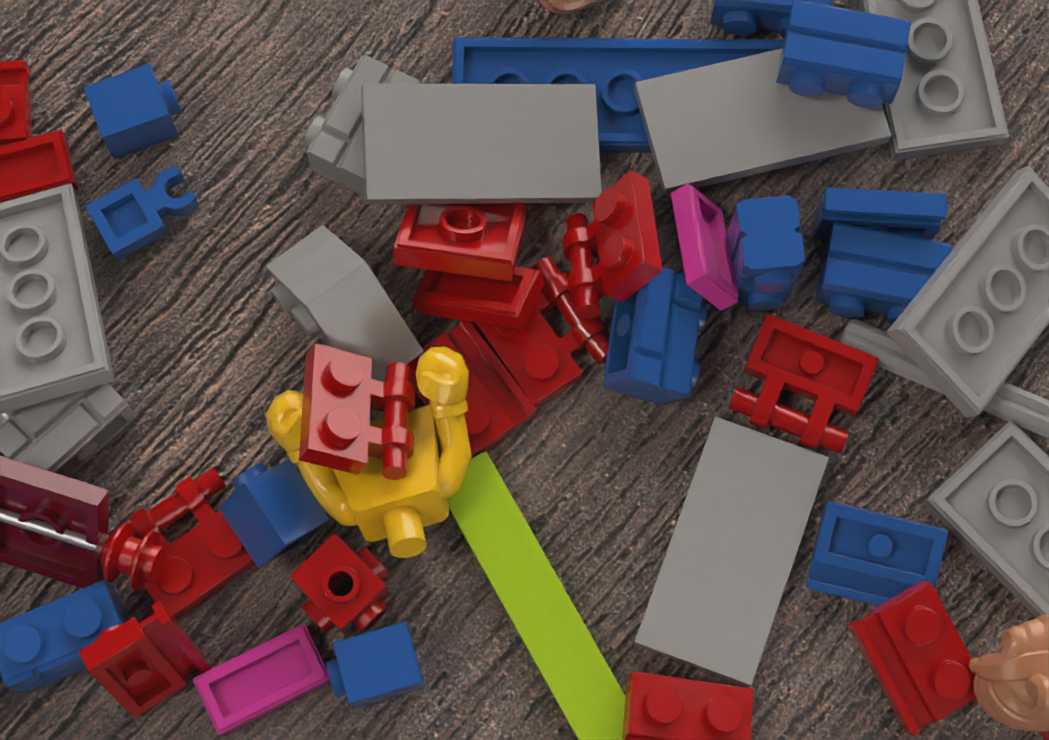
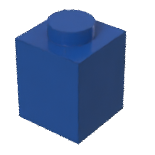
(133, 110)
(272, 511)
(375, 666)

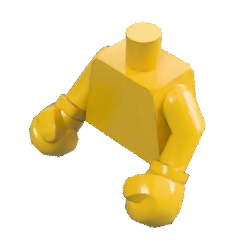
(434, 472)

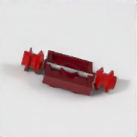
(62, 530)

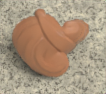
(1016, 681)

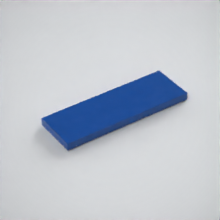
(606, 62)

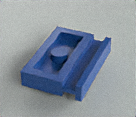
(888, 211)
(872, 554)

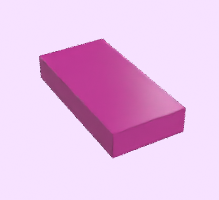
(704, 247)
(262, 679)

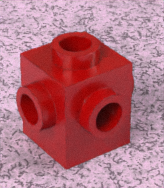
(329, 570)

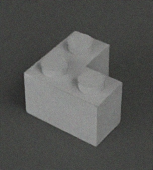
(341, 301)

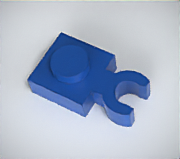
(132, 217)

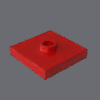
(462, 238)

